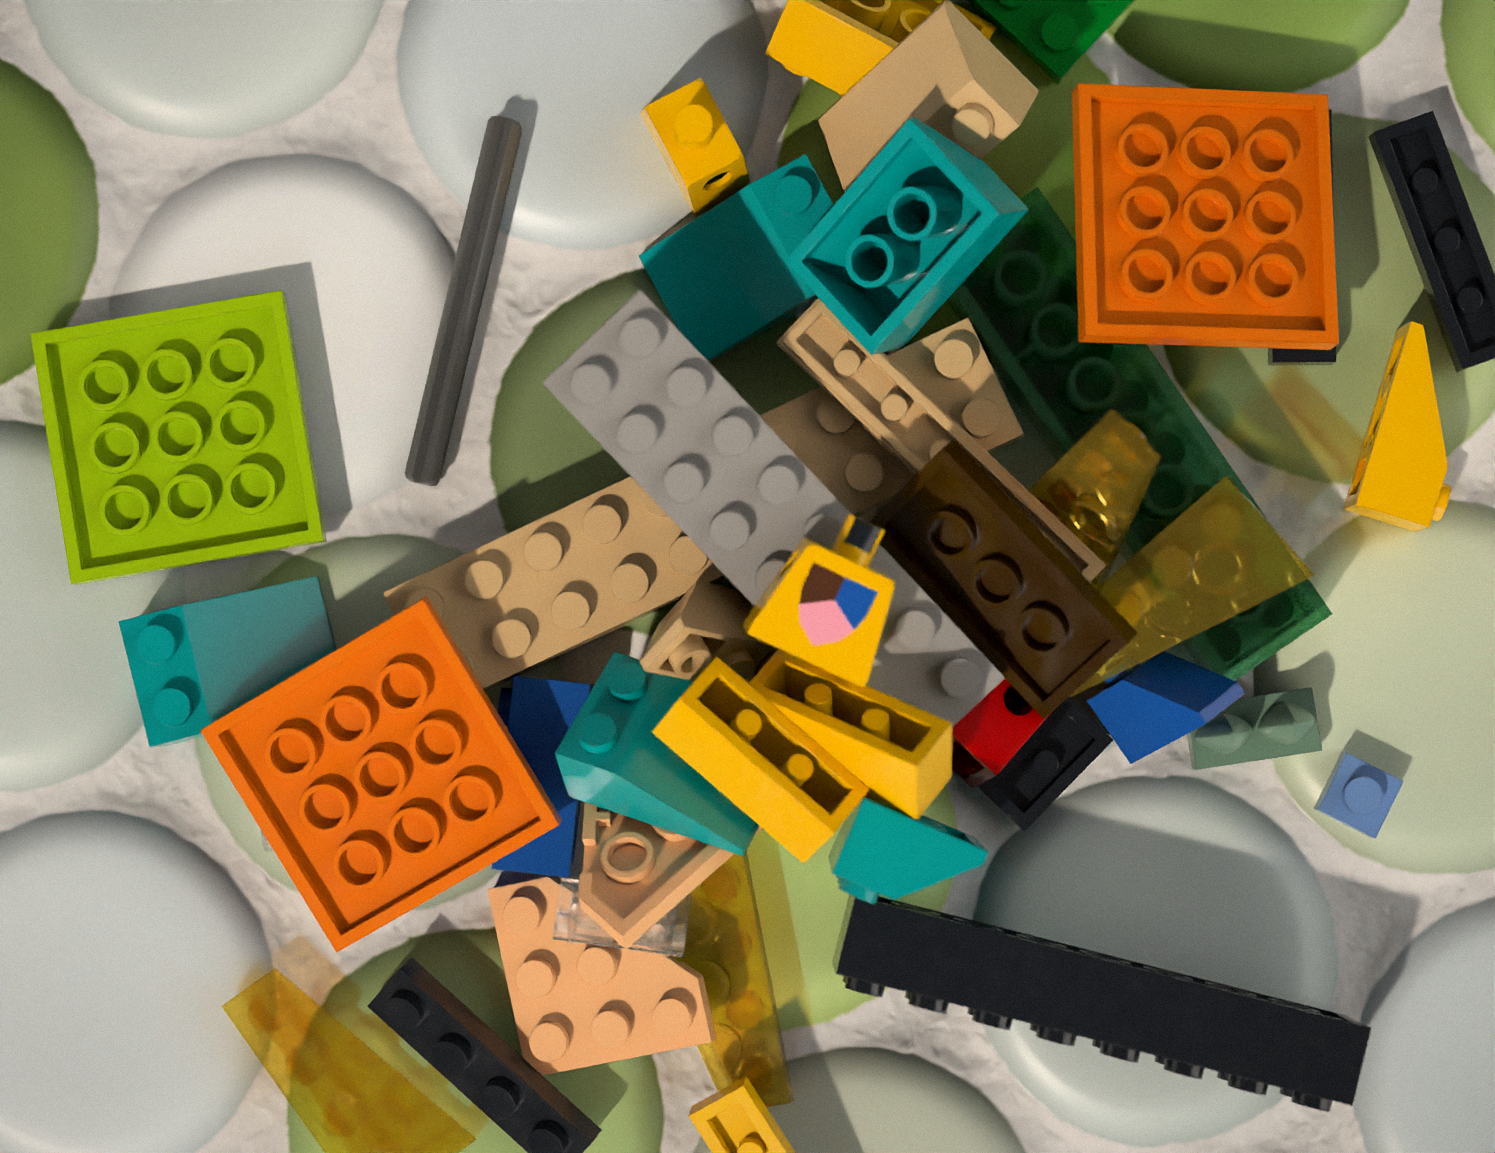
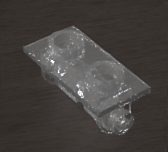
(576, 926)

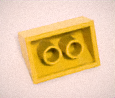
(846, 38)

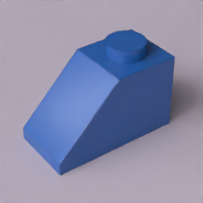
(1160, 702)

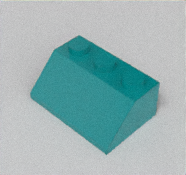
(905, 236)
(898, 855)

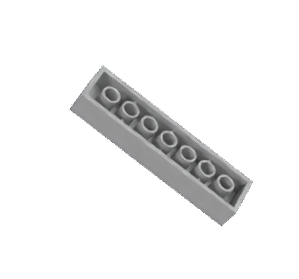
(746, 491)

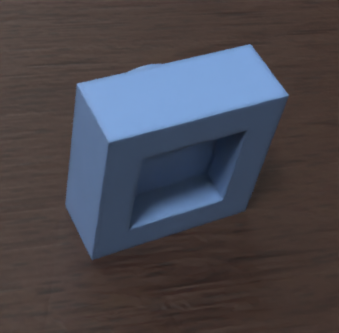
(1358, 795)

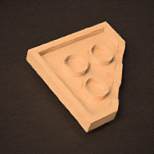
(638, 871)
(587, 1000)

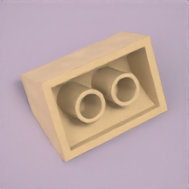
(938, 75)

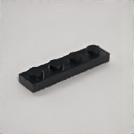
(1440, 235)
(481, 1064)

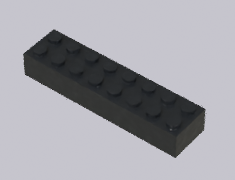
(1101, 997)

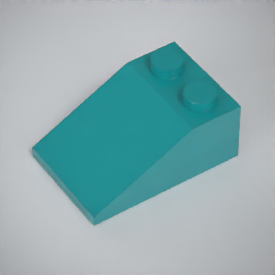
(728, 267)
(221, 653)
(625, 768)

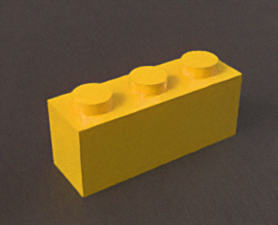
(878, 738)
(760, 760)

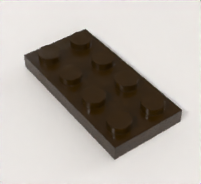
(1001, 580)

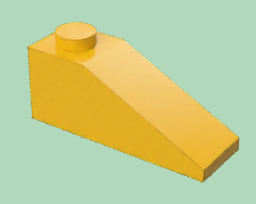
(1403, 447)

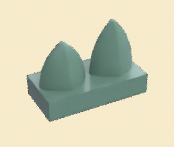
(1257, 730)

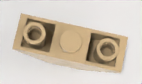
(704, 627)

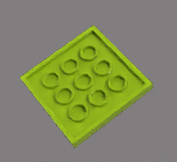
(178, 437)

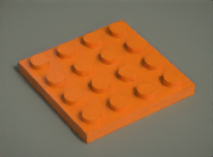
(1204, 217)
(381, 774)

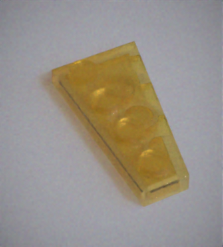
(1100, 486)
(1197, 574)
(730, 953)
(336, 1080)

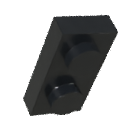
(1046, 764)

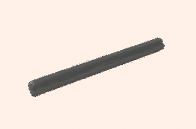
(463, 301)

